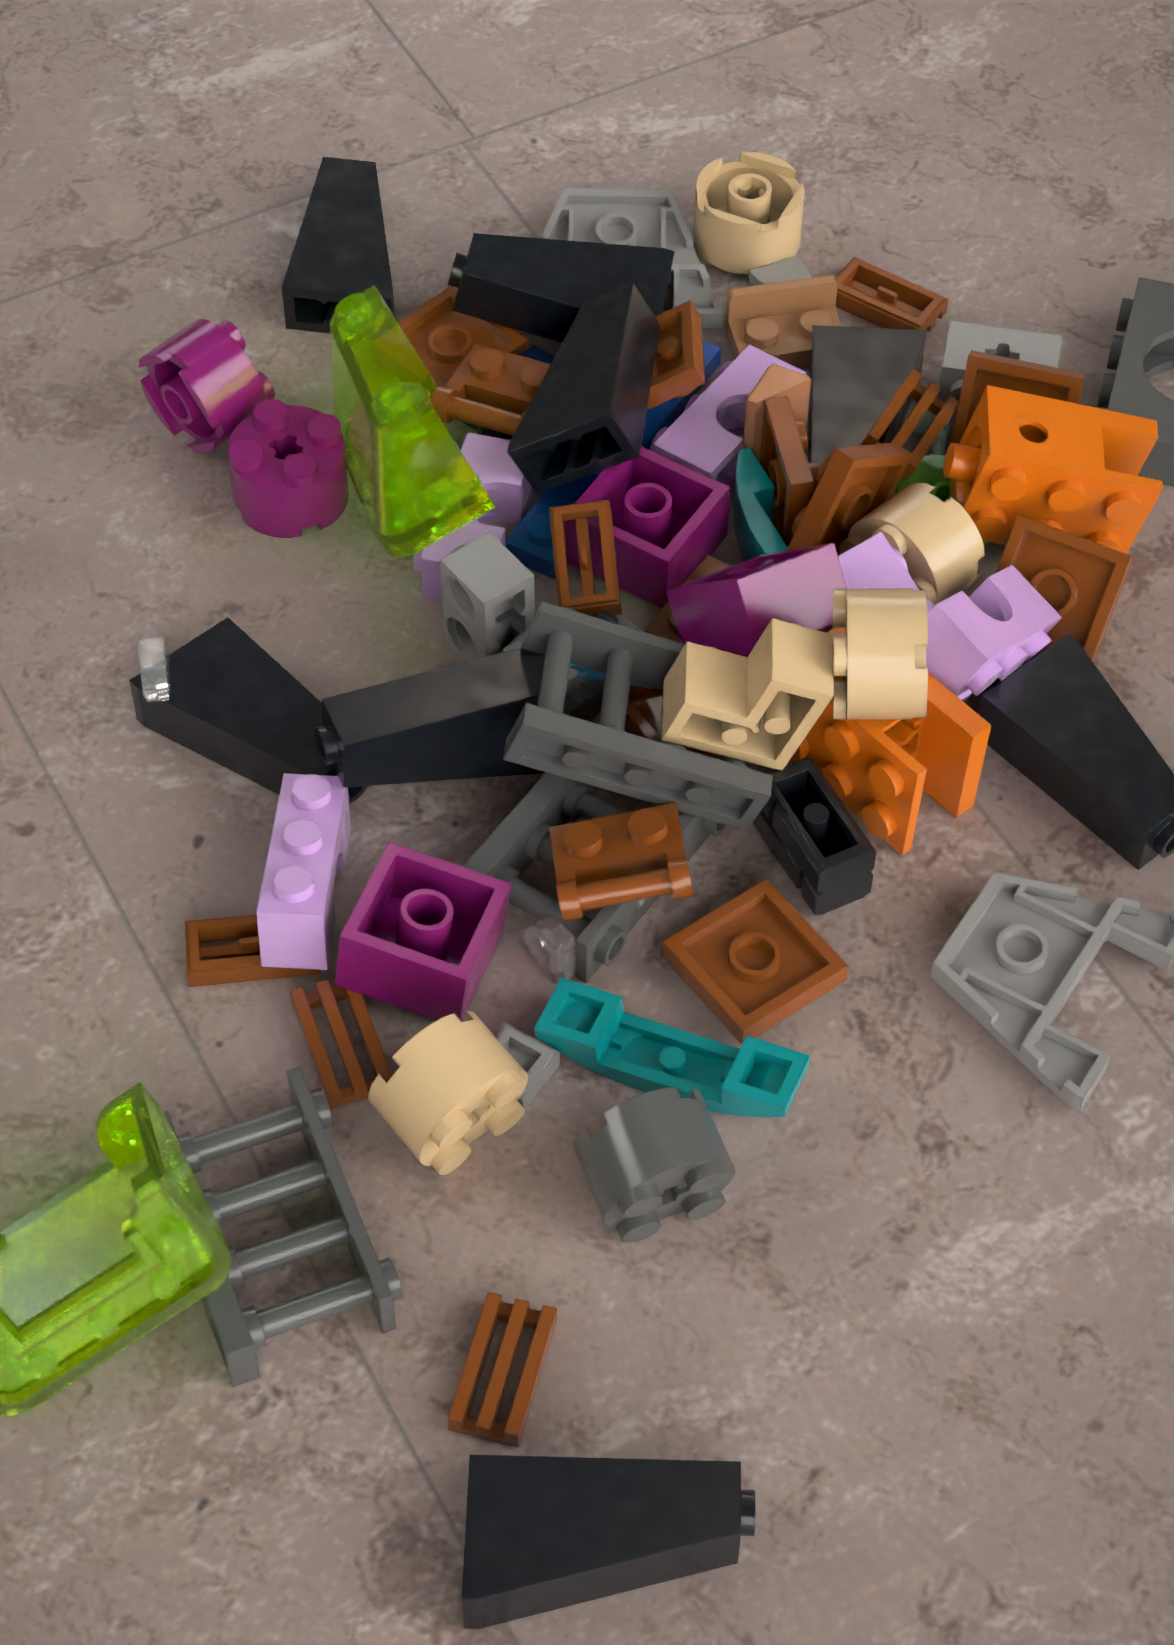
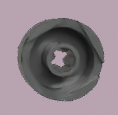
(655, 1162)

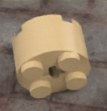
(747, 212)
(932, 537)
(880, 653)
(450, 1091)

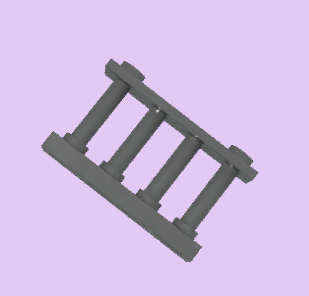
(603, 751)
(526, 838)
(245, 1330)

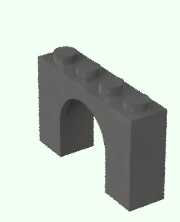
(1138, 356)

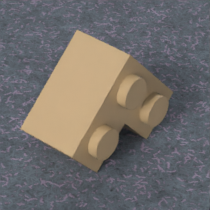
(751, 704)

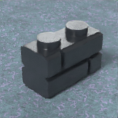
(816, 838)

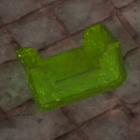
(395, 443)
(105, 1257)

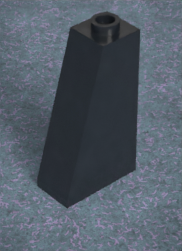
(338, 246)
(544, 282)
(854, 380)
(593, 394)
(238, 709)
(431, 723)
(1084, 750)
(592, 1528)

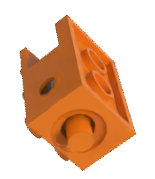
(1055, 466)
(887, 763)

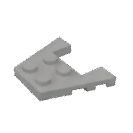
(643, 220)
(1022, 959)

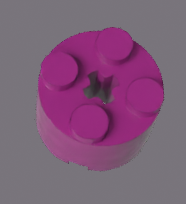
(203, 382)
(288, 469)

